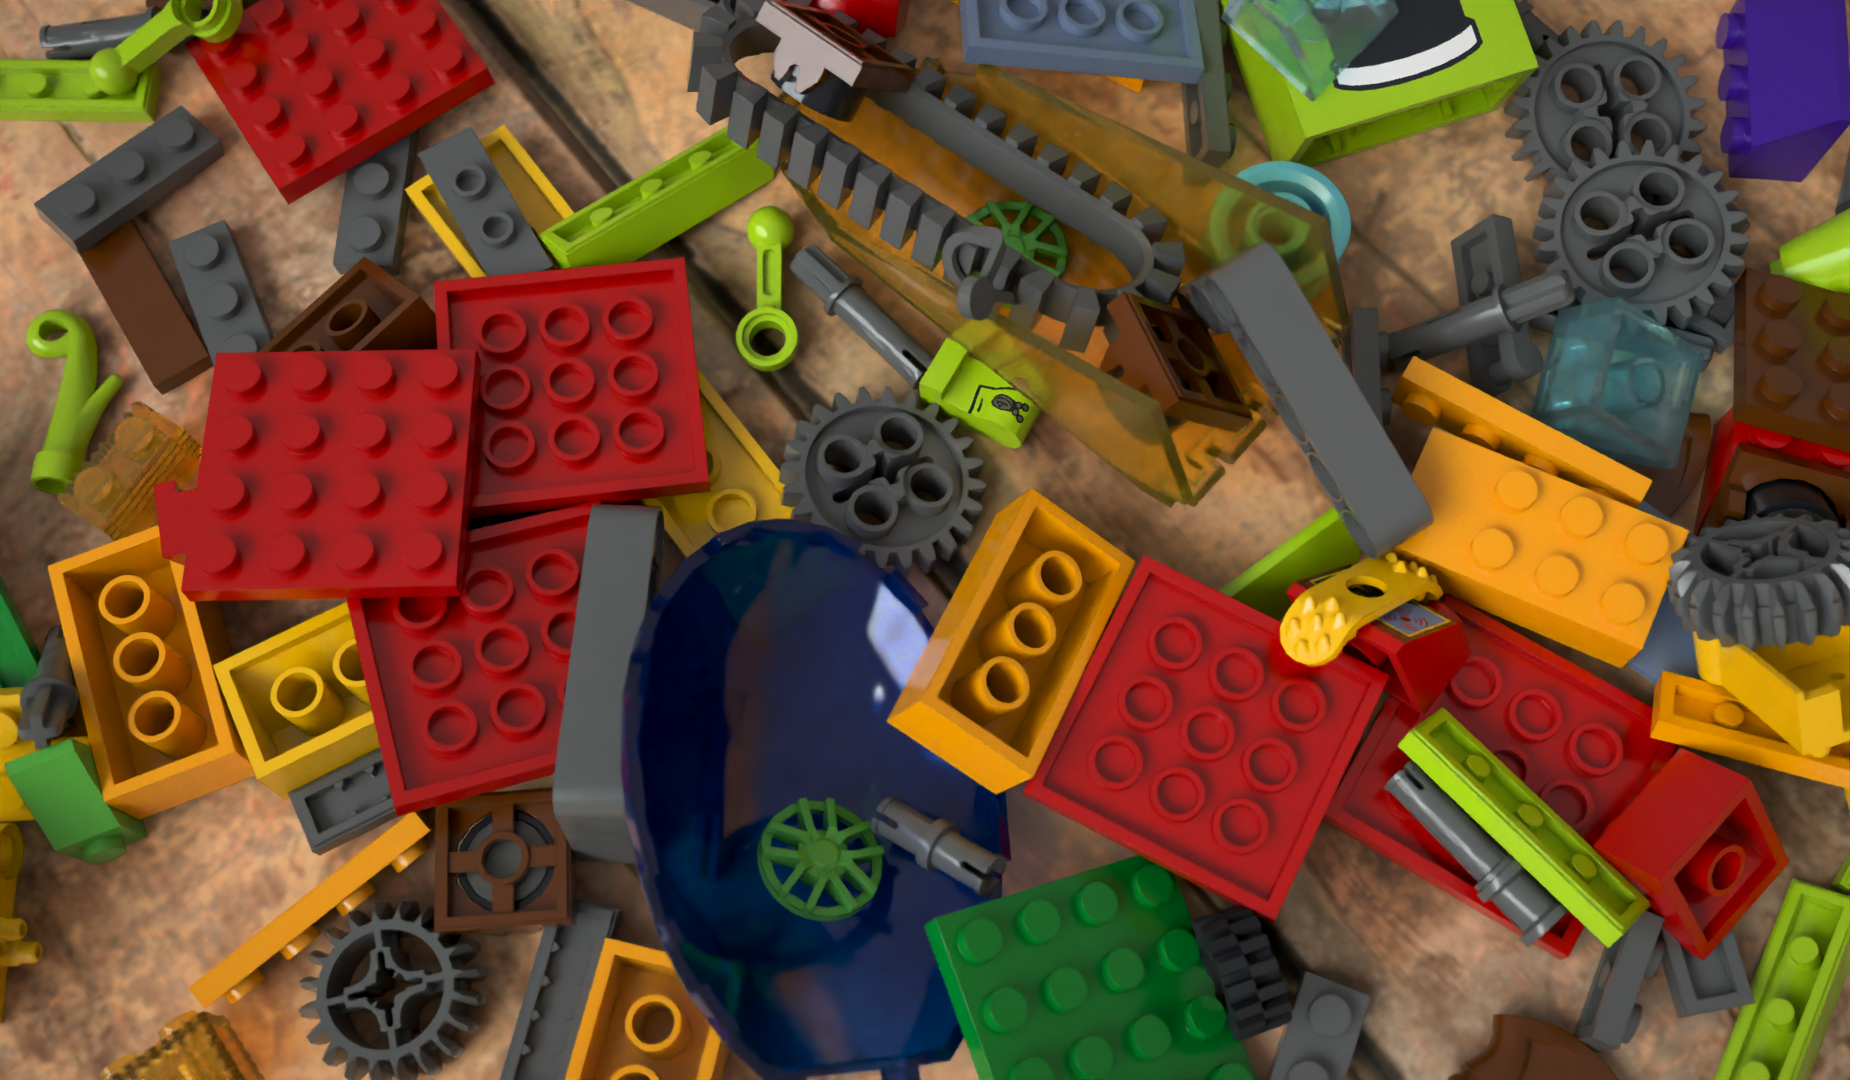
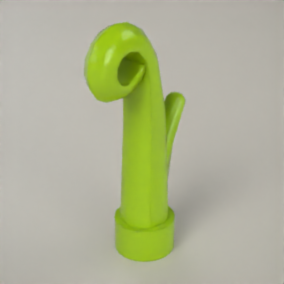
(77, 403)

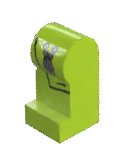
(976, 397)

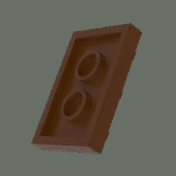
(1792, 358)

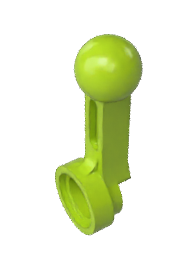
(118, 68)
(770, 233)

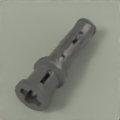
(1496, 871)

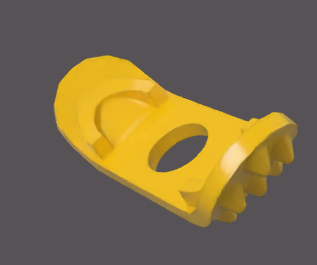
(1330, 614)

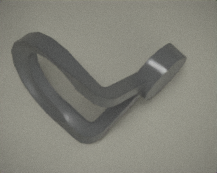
(976, 293)

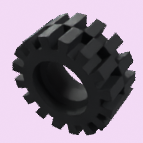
(1242, 971)

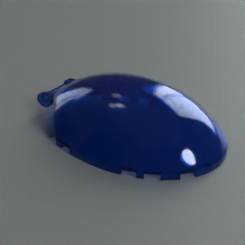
(769, 686)

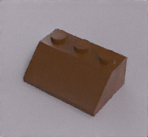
(361, 313)

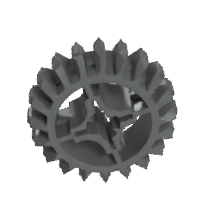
(1763, 581)
(400, 1020)

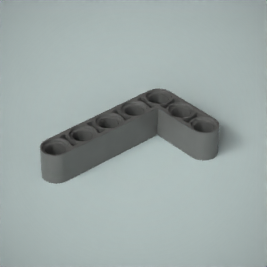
(1312, 393)
(614, 595)

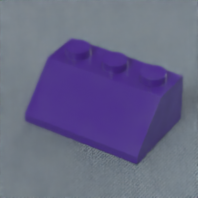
(1783, 85)

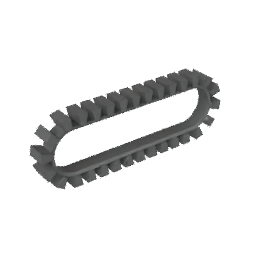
(875, 187)

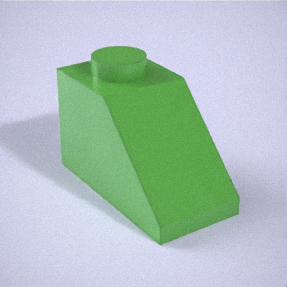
(68, 803)

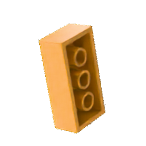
(1540, 549)
(1012, 643)
(147, 676)
(643, 1023)

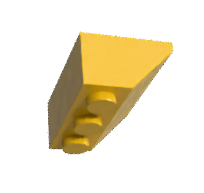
(300, 702)

